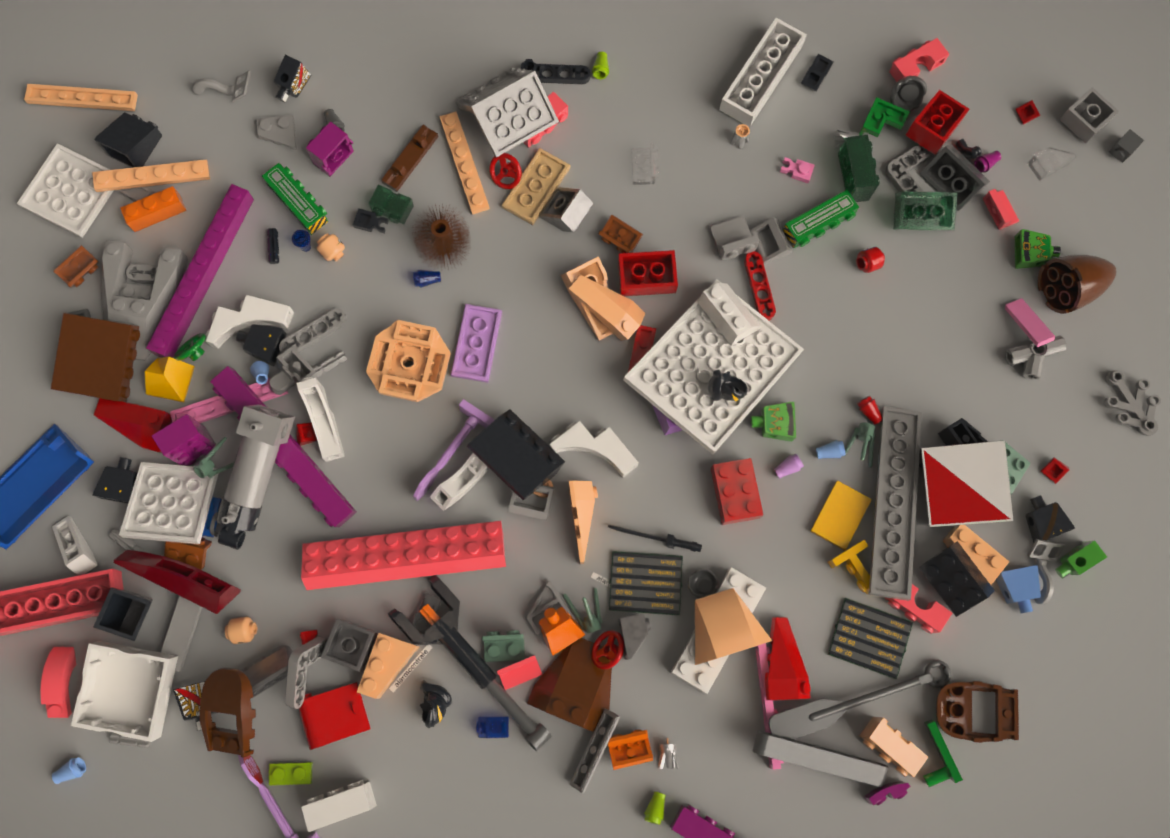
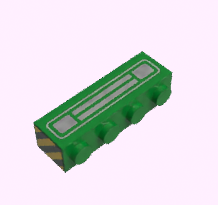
(295, 198)
(821, 218)

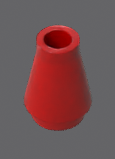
(870, 409)

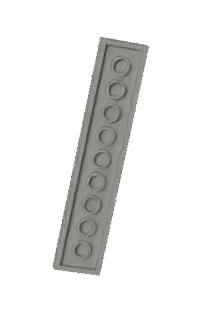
(895, 504)

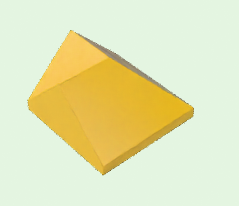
(168, 379)

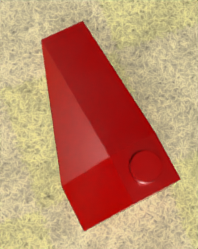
(133, 421)
(787, 673)

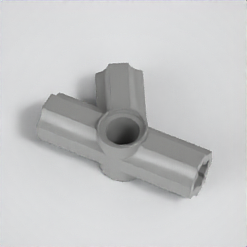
(1034, 361)

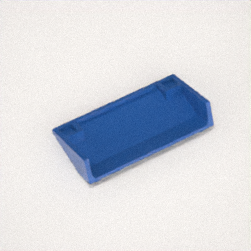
(38, 481)

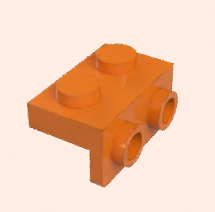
(630, 749)

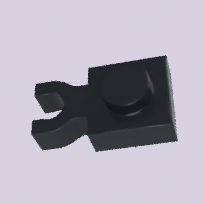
(368, 220)

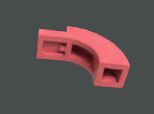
(56, 681)

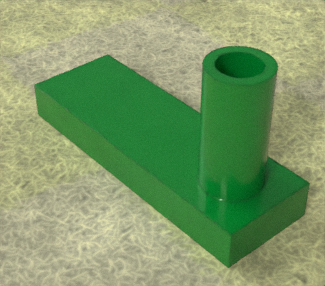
(950, 770)

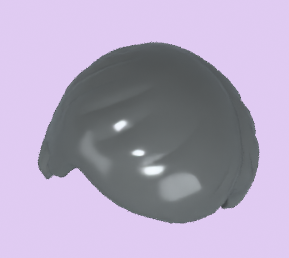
(908, 93)

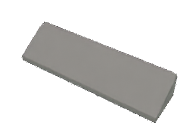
(181, 630)
(594, 750)

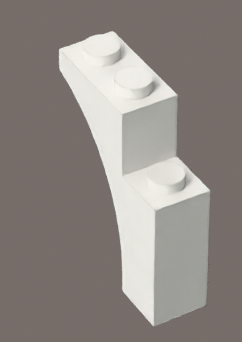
(252, 311)
(321, 418)
(605, 446)

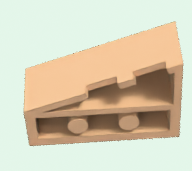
(981, 553)
(384, 664)
(893, 747)

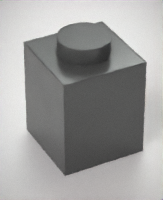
(1126, 145)

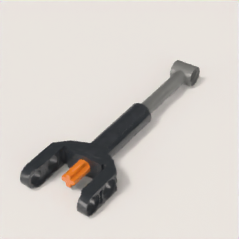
(445, 632)

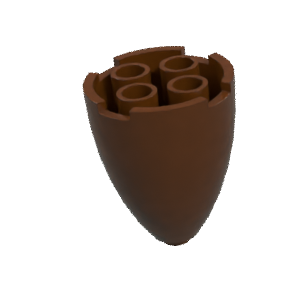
(1074, 281)

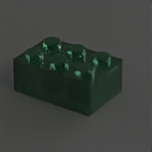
(858, 167)
(925, 211)

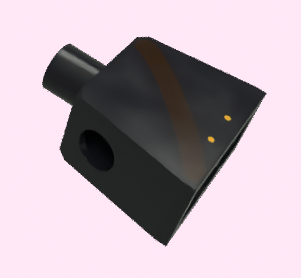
(1047, 520)

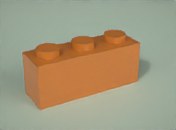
(153, 209)

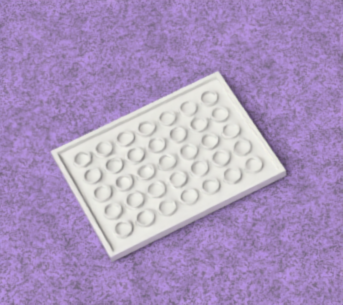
(681, 363)

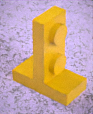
(854, 565)

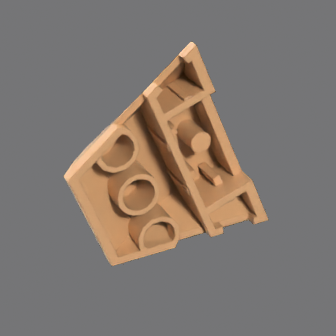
(725, 626)

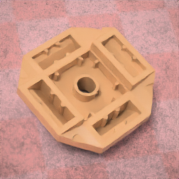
(405, 343)

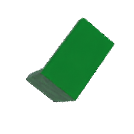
(881, 113)

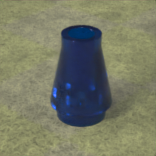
(302, 240)
(424, 278)

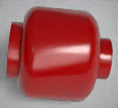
(870, 259)

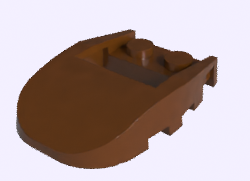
(228, 693)
(955, 711)

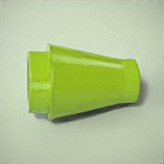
(600, 68)
(655, 810)

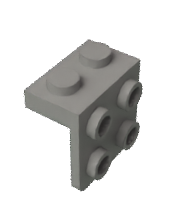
(733, 238)

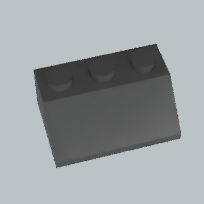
(954, 174)

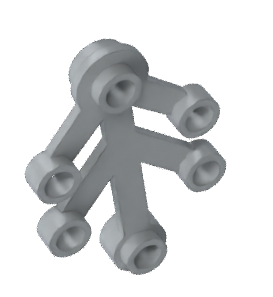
(1133, 404)

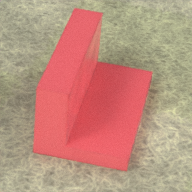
(1000, 209)
(519, 672)

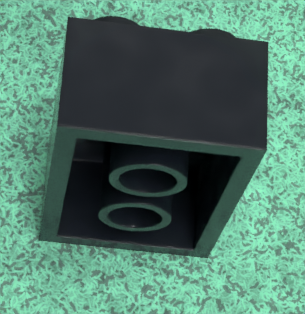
(957, 579)

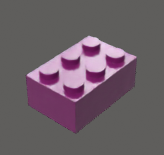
(184, 441)

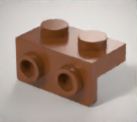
(620, 234)
(76, 267)
(188, 553)

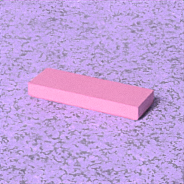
(1029, 322)

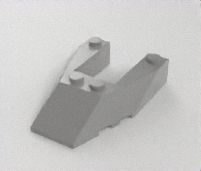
(138, 303)

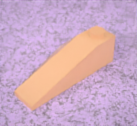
(594, 271)
(615, 311)
(582, 505)

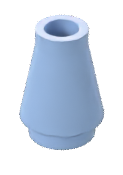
(260, 371)
(831, 450)
(72, 769)

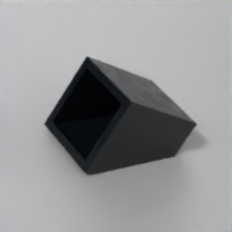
(129, 140)
(123, 613)

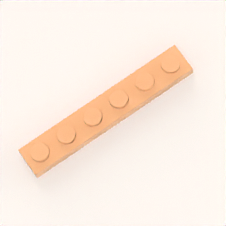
(80, 97)
(464, 163)
(151, 175)

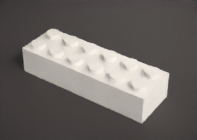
(762, 72)
(704, 674)

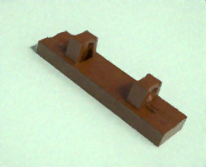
(409, 158)

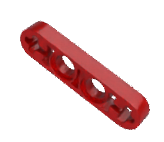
(759, 286)

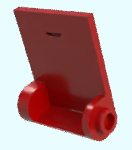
(330, 715)

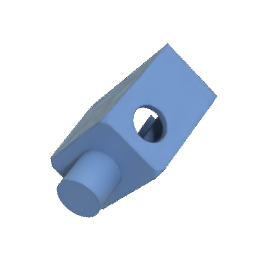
(1020, 586)

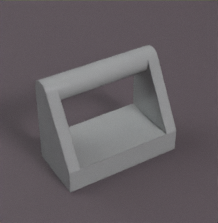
(780, 237)
(532, 511)

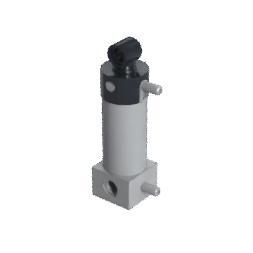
(241, 505)

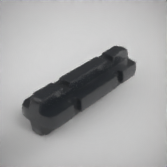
(273, 245)

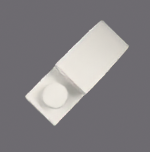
(460, 483)

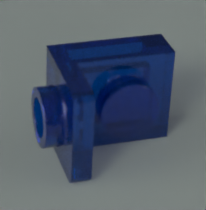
(493, 727)

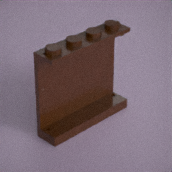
(95, 357)

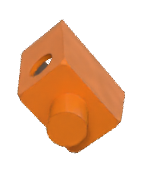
(559, 629)

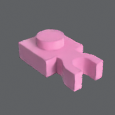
(800, 170)

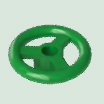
(191, 348)

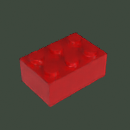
(937, 122)
(647, 273)
(736, 491)

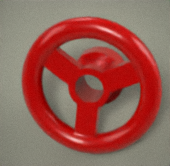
(513, 168)
(609, 650)

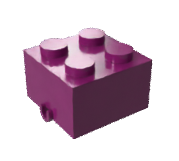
(330, 148)

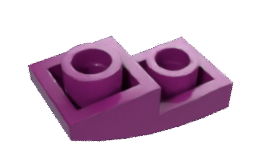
(893, 790)

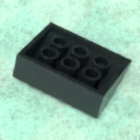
(516, 454)

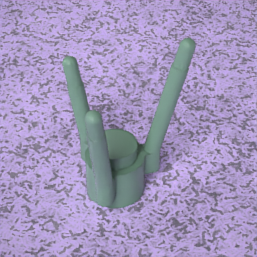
(865, 434)
(206, 465)
(592, 622)

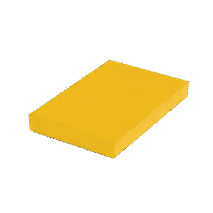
(840, 515)

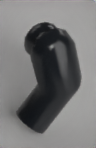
(966, 151)

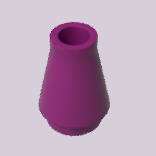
(987, 161)

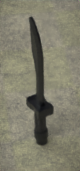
(670, 541)

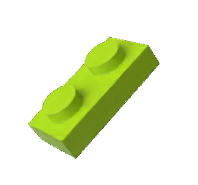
(290, 773)

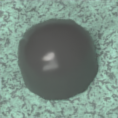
(702, 583)

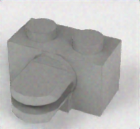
(293, 370)

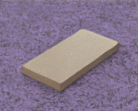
(536, 186)

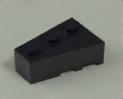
(961, 433)

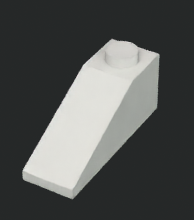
(74, 547)

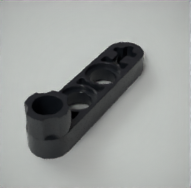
(556, 70)

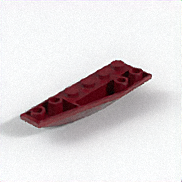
(180, 579)

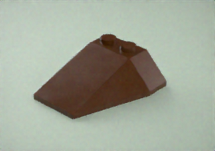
(574, 687)

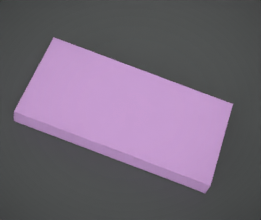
(476, 343)

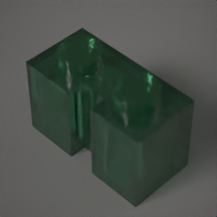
(391, 205)

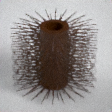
(442, 237)

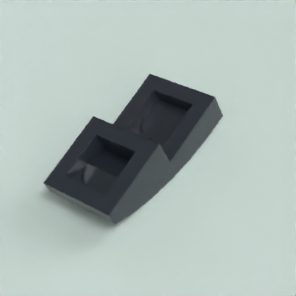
(817, 72)

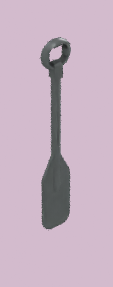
(824, 713)

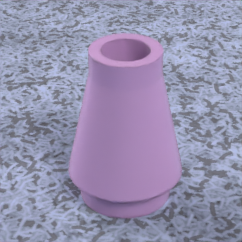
(788, 466)

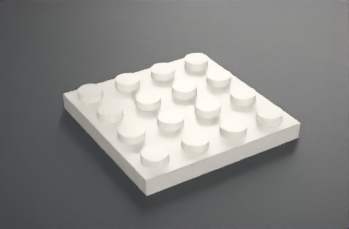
(65, 191)
(168, 504)

